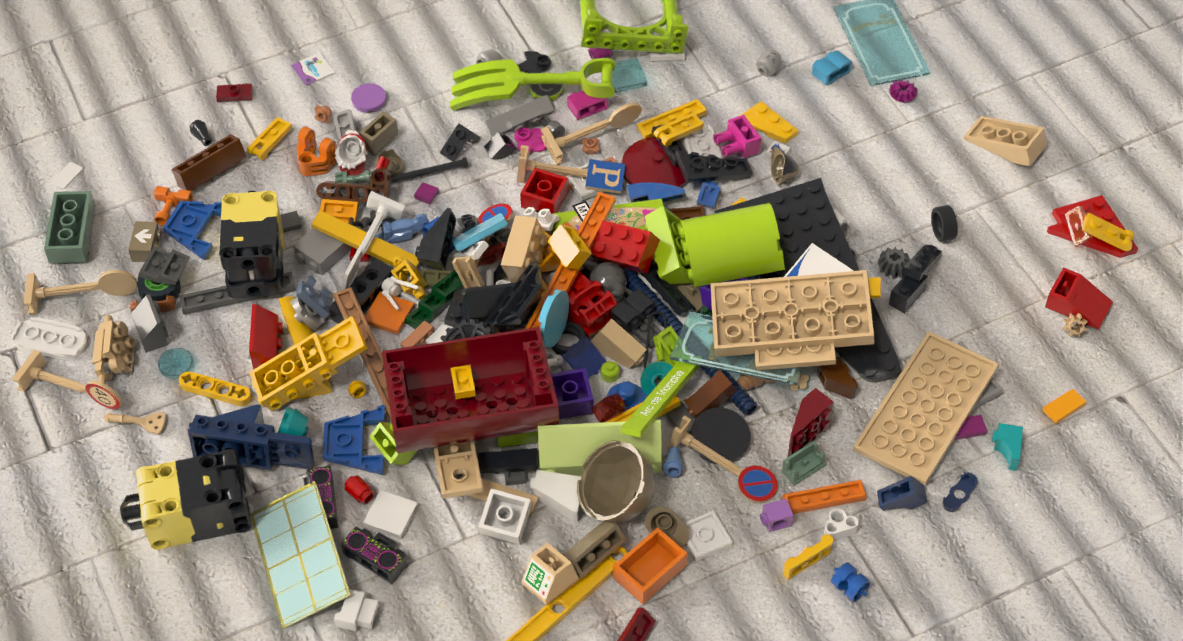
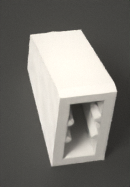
(557, 492)

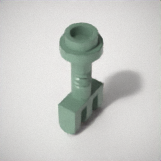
(343, 177)

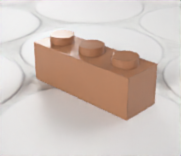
(418, 336)

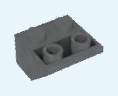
(150, 324)

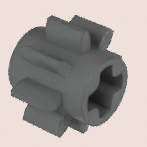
(501, 236)

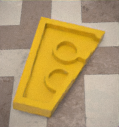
(770, 122)

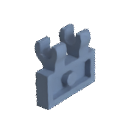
(316, 301)

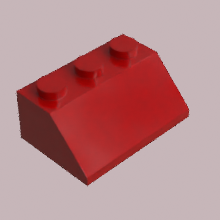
(264, 335)

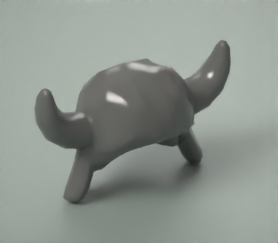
(610, 276)

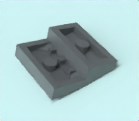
(164, 266)

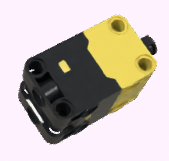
(252, 244)
(189, 500)

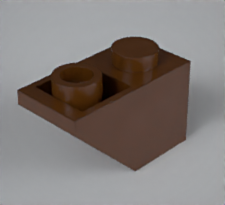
(837, 379)

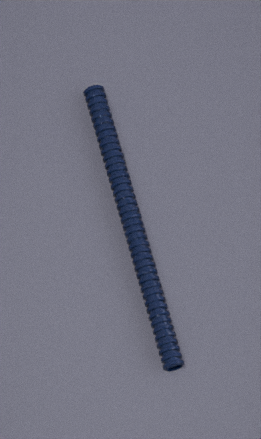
(741, 399)

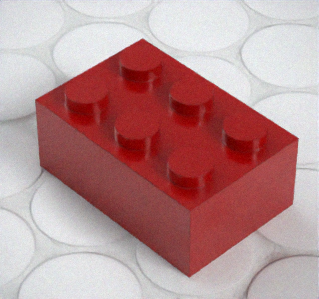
(625, 246)

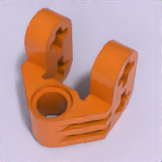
(308, 162)

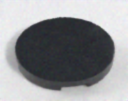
(722, 432)

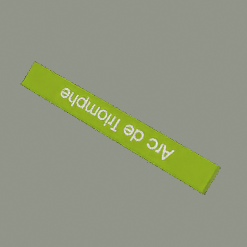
(658, 399)

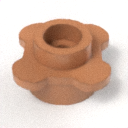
(323, 113)
(590, 145)

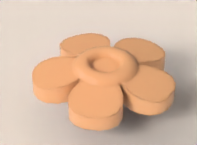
(802, 384)

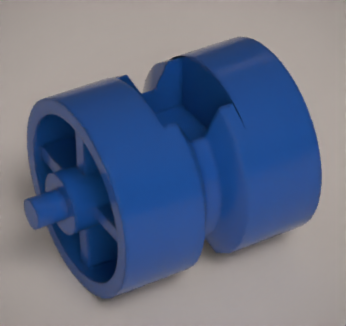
(853, 584)

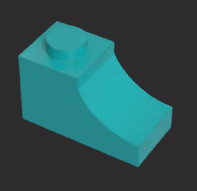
(1008, 442)

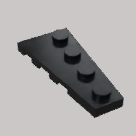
(711, 168)

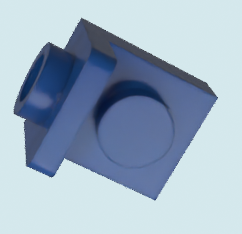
(709, 194)

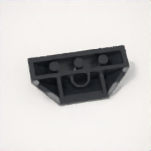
(520, 298)

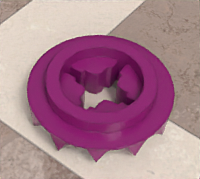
(903, 96)

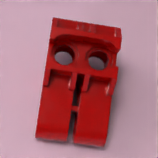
(589, 304)

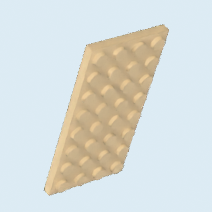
(926, 407)

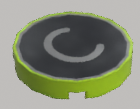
(552, 90)

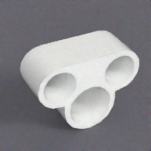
(843, 528)

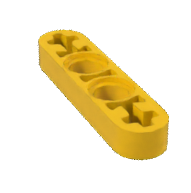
(216, 386)

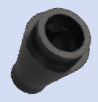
(199, 130)

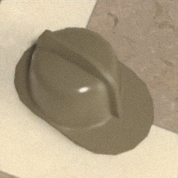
(669, 523)

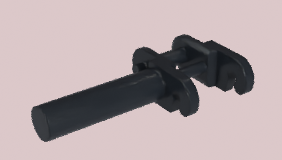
(365, 222)

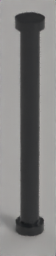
(430, 170)

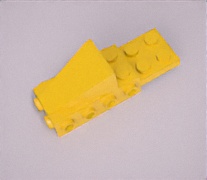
(307, 366)

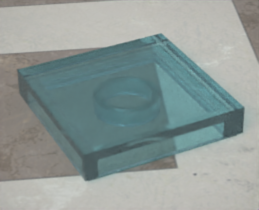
(628, 75)

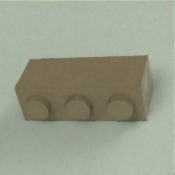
(595, 547)

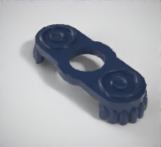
(967, 485)

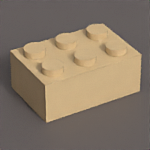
(523, 246)

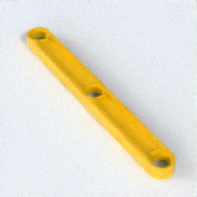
(572, 597)

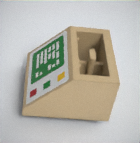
(548, 574)

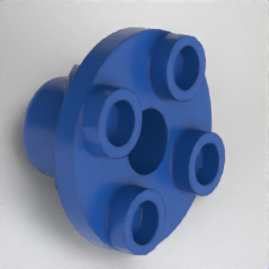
(629, 392)

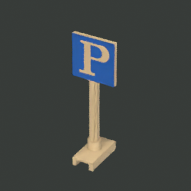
(600, 174)

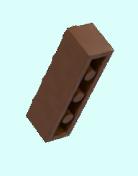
(209, 163)

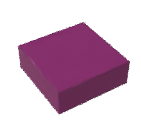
(426, 193)

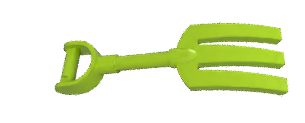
(503, 78)

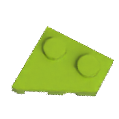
(665, 344)

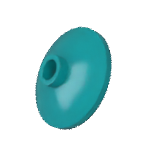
(650, 373)

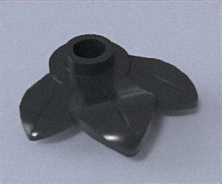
(535, 62)

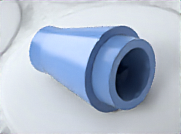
(673, 463)

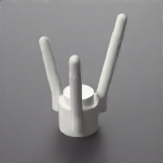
(391, 286)

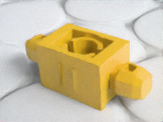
(400, 272)

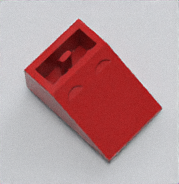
(1076, 295)

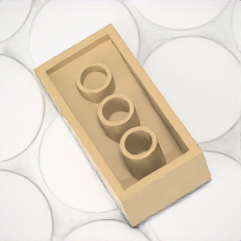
(1008, 139)

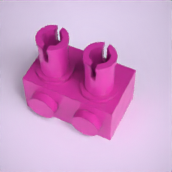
(743, 138)

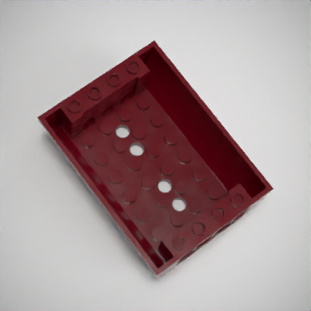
(504, 371)

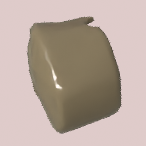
(396, 164)

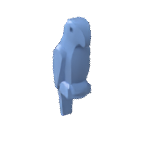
(402, 229)

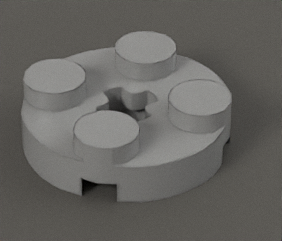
(306, 314)

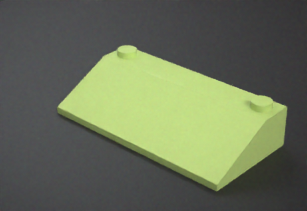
(568, 446)

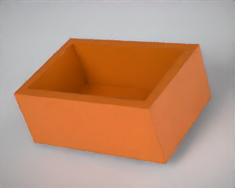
(650, 565)

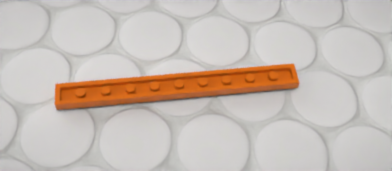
(587, 231)

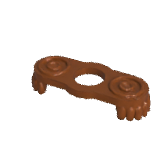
(164, 306)

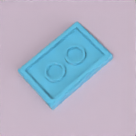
(479, 232)

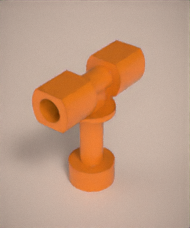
(171, 200)

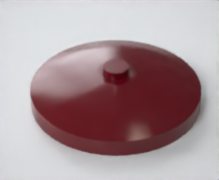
(648, 162)

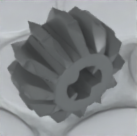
(892, 262)

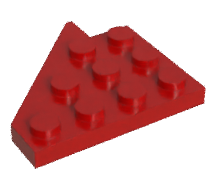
(1099, 207)

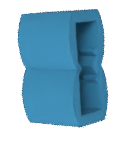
(831, 67)

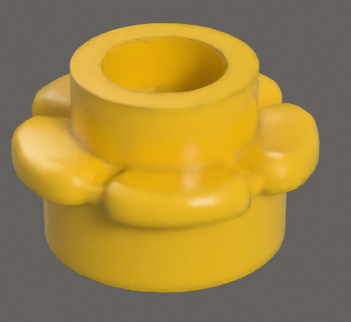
(357, 389)

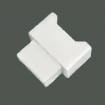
(356, 612)

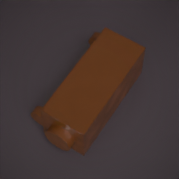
(710, 395)

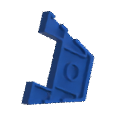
(189, 222)
(345, 441)

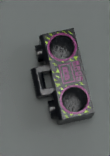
(324, 481)
(373, 555)

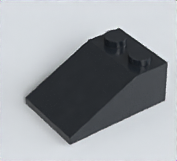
(436, 243)

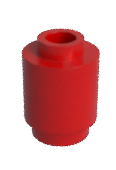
(359, 489)

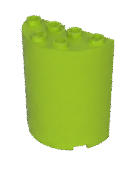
(731, 244)

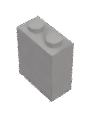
(319, 251)

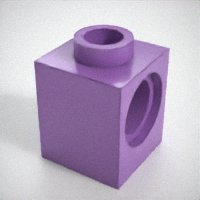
(776, 515)

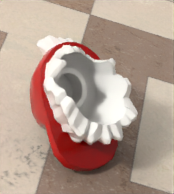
(351, 153)

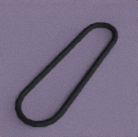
(648, 333)

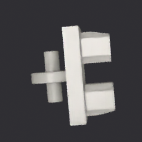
(544, 217)

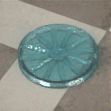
(175, 362)

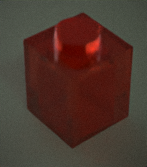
(609, 408)

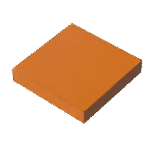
(385, 316)

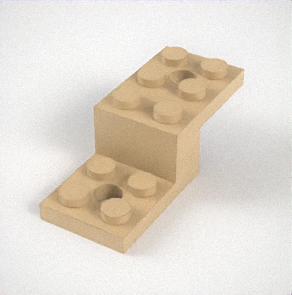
(457, 460)

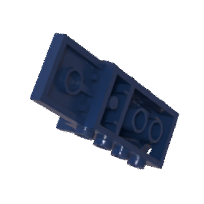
(249, 436)

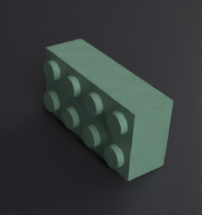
(69, 227)

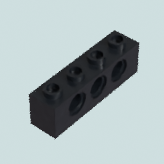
(365, 287)

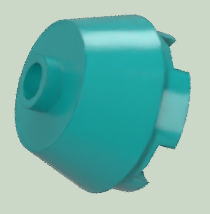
(294, 423)

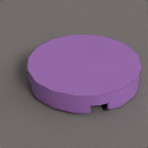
(368, 98)

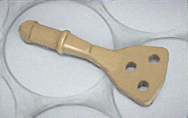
(143, 422)

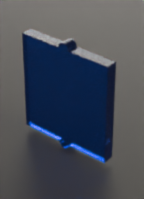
(584, 356)

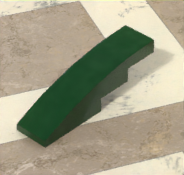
(436, 301)

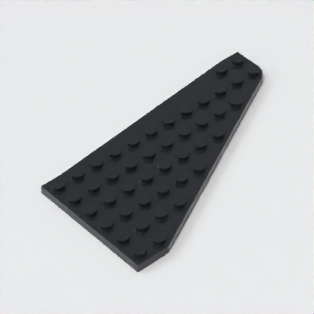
(808, 218)

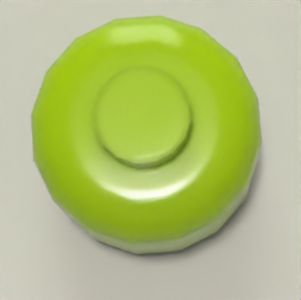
(610, 371)

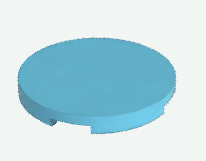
(554, 317)

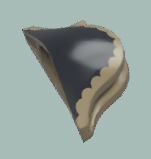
(783, 166)

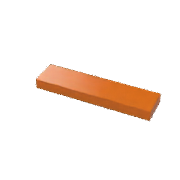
(826, 496)

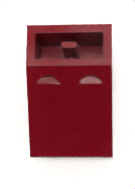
(812, 418)

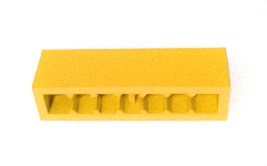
(297, 330)

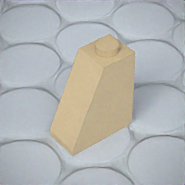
(618, 345)

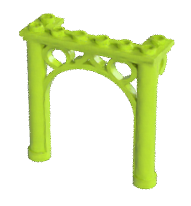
(634, 38)

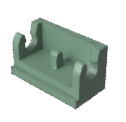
(803, 463)

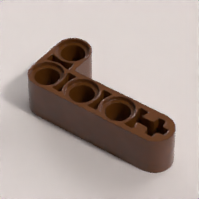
(353, 188)

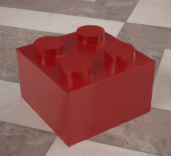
(544, 191)

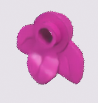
(530, 138)

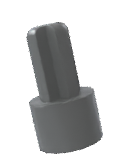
(554, 126)

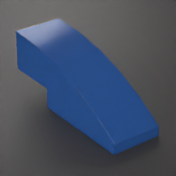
(653, 191)

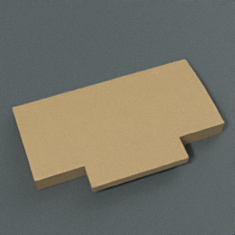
(792, 318)

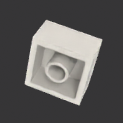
(505, 516)

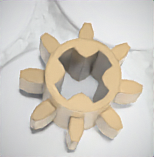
(1070, 323)

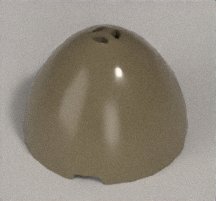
(616, 482)

